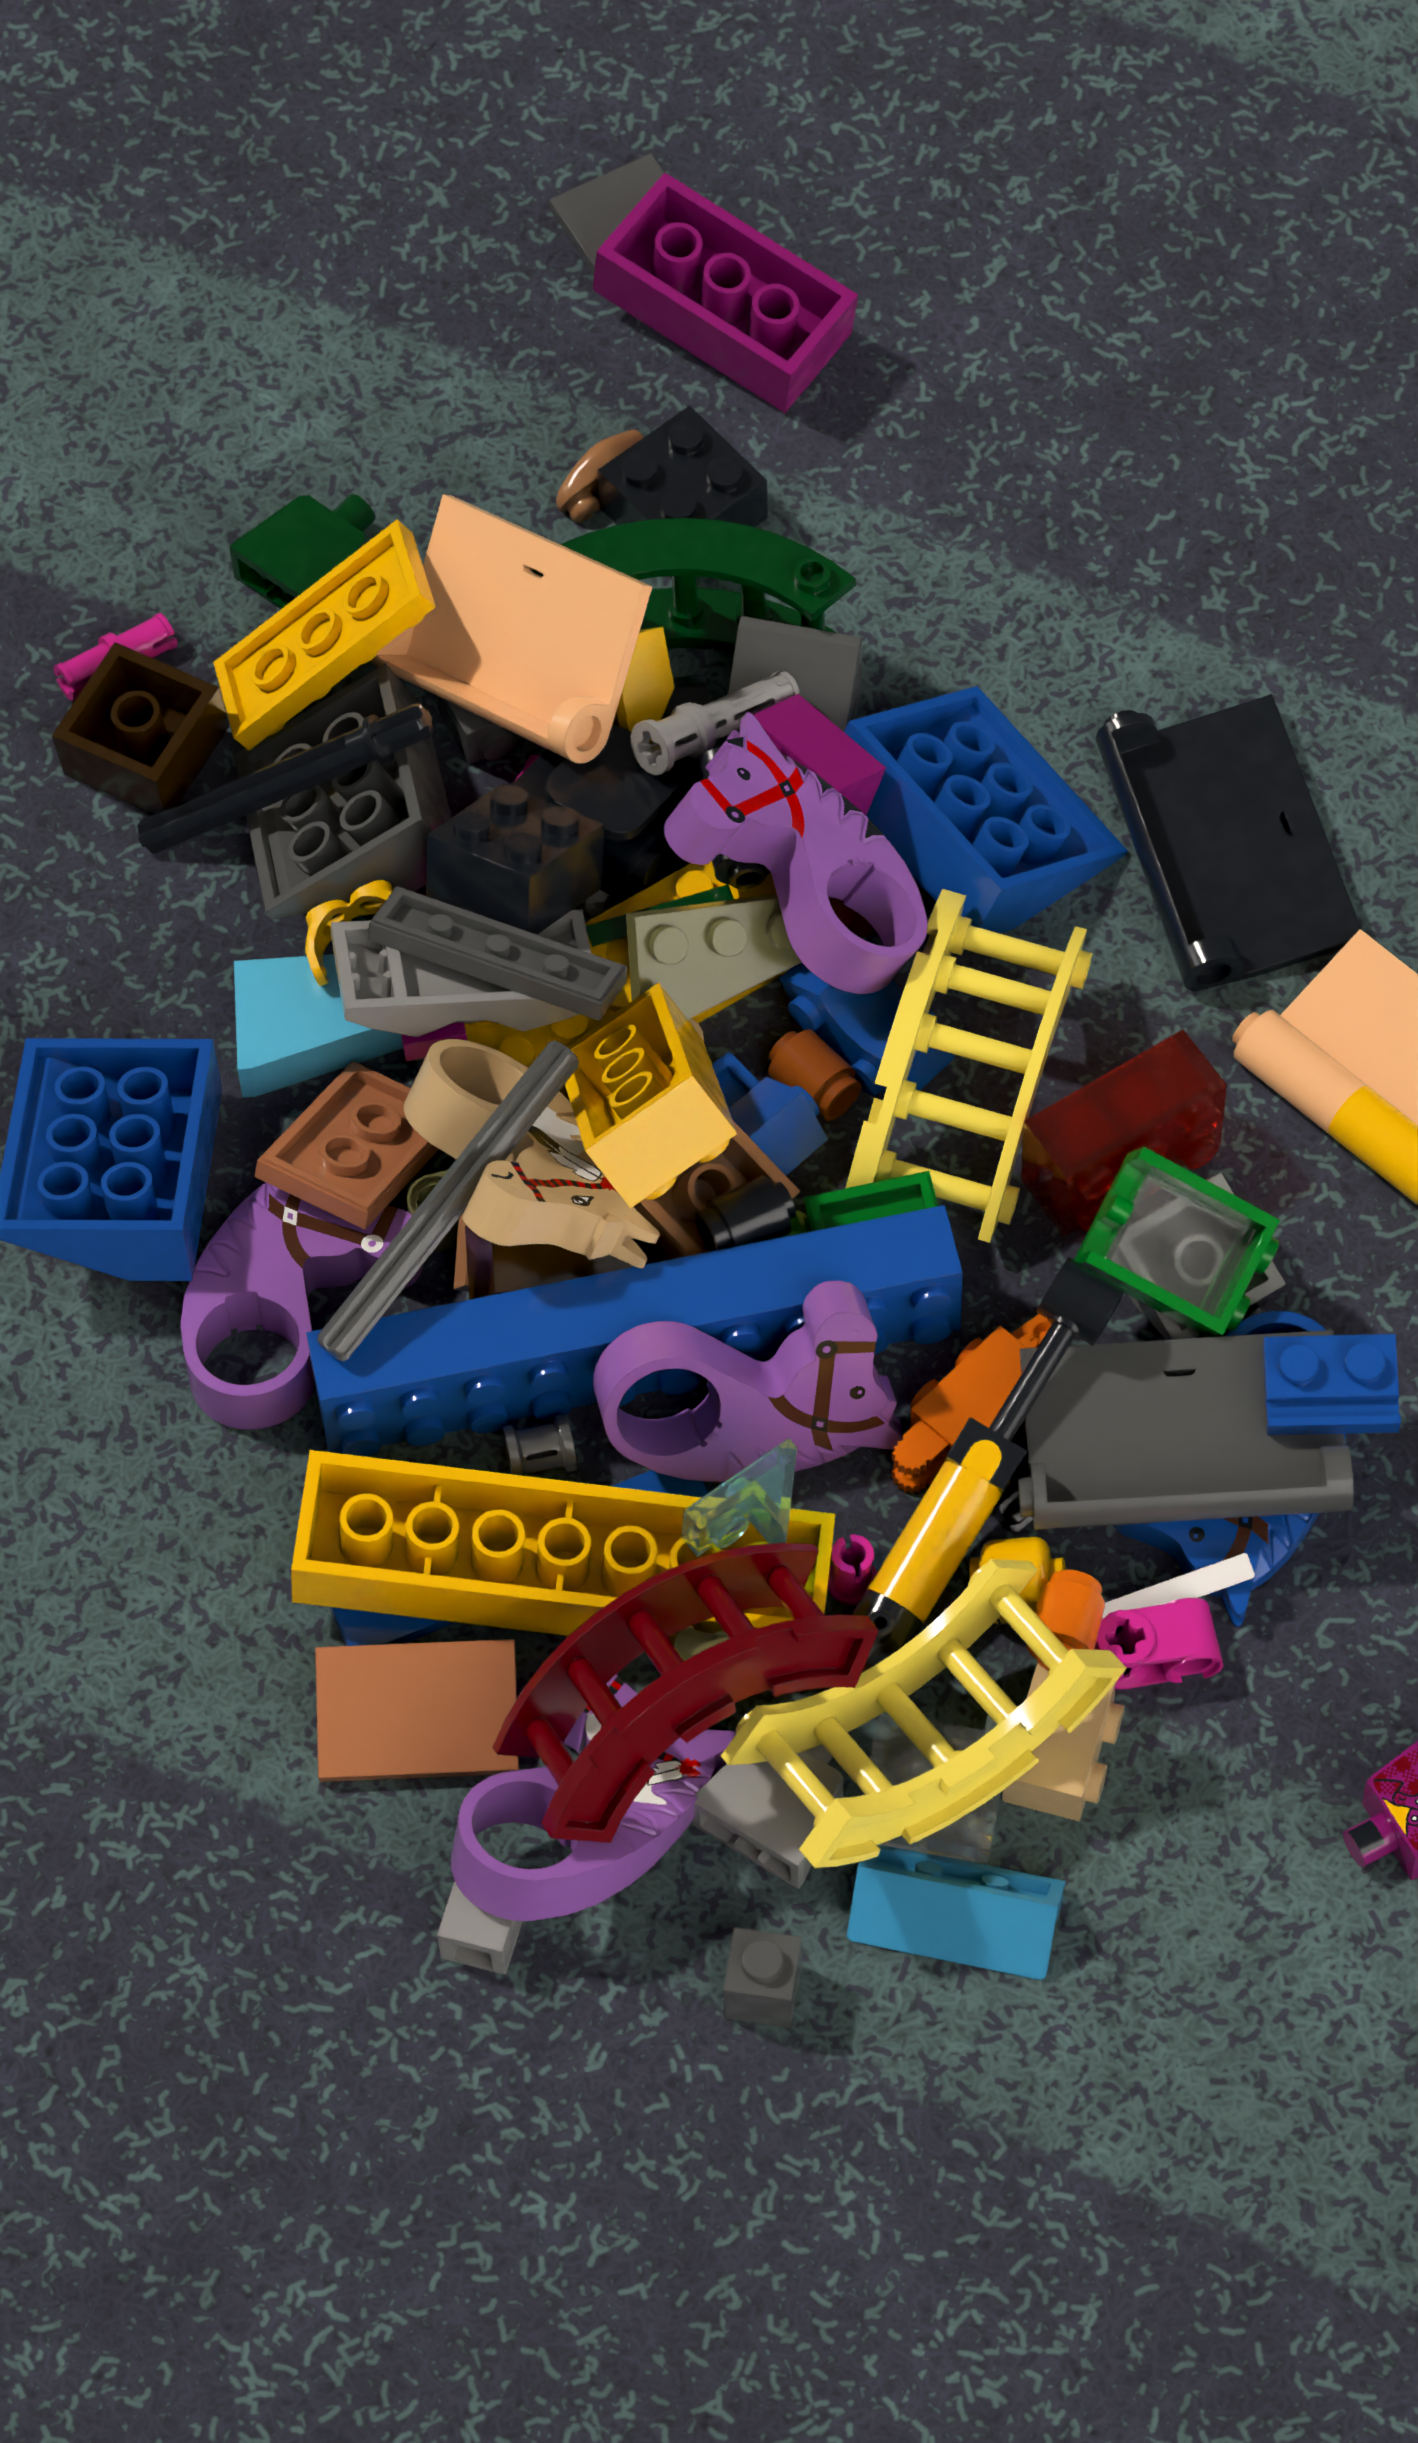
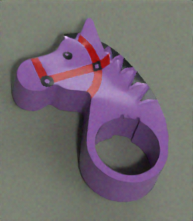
(816, 847)

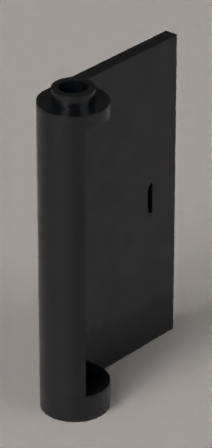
(1210, 838)

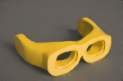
(320, 921)

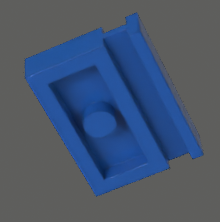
(1331, 1384)

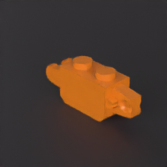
(973, 1389)

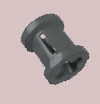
(540, 1447)

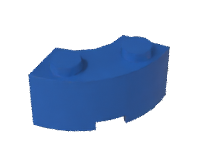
(855, 1026)

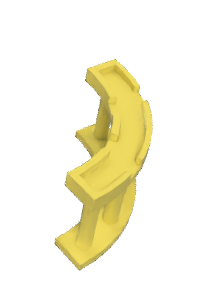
(918, 1030)
(961, 1779)

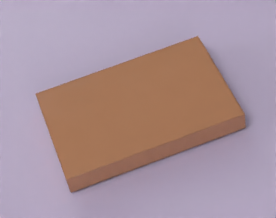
(349, 1148)
(413, 1709)

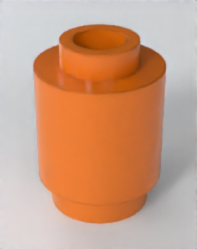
(1071, 1609)

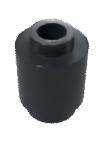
(746, 1215)

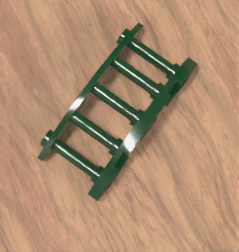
(720, 551)

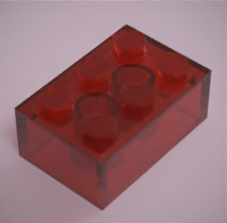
(1156, 1101)

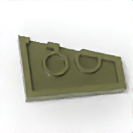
(708, 950)

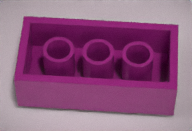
(724, 292)

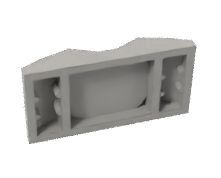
(415, 996)

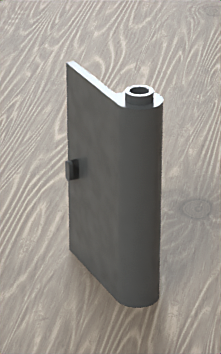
(1170, 1439)

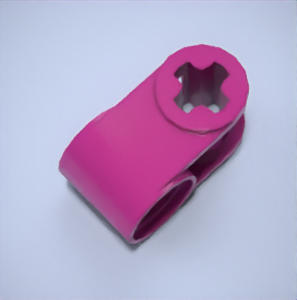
(1162, 1642)

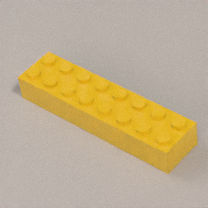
(498, 1544)

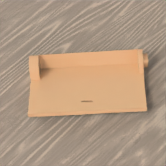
(521, 645)

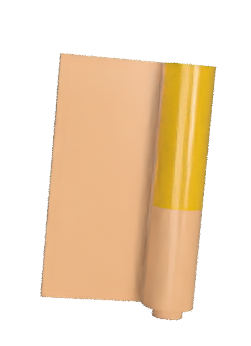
(1349, 1057)

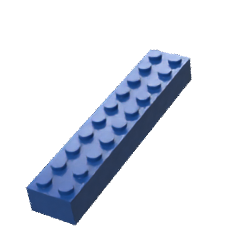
(540, 1344)

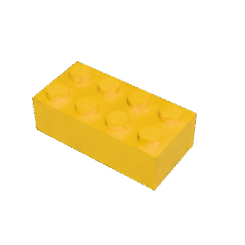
(647, 1097)

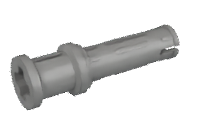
(697, 727)

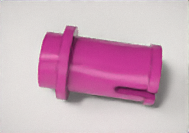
(846, 1564)

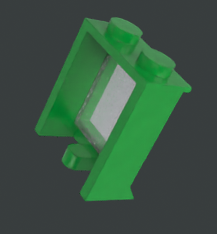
(1179, 1243)

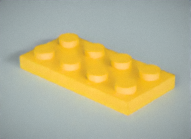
(324, 635)

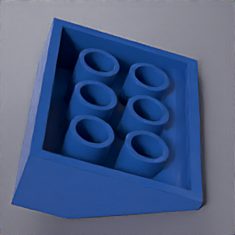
(980, 809)
(112, 1153)

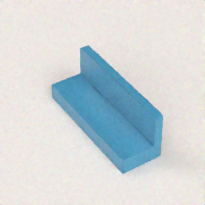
(956, 1911)

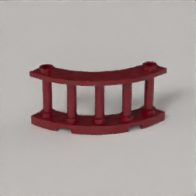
(690, 1693)

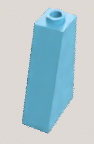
(295, 1027)

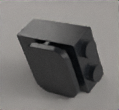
(622, 798)

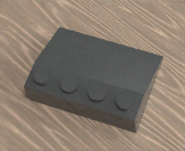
(352, 826)

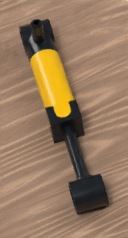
(977, 1471)

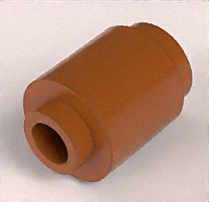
(814, 1066)

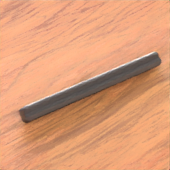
(447, 1201)

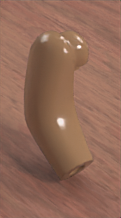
(582, 481)

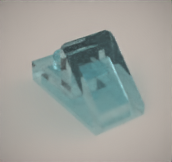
(754, 1494)

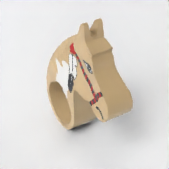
(547, 1183)

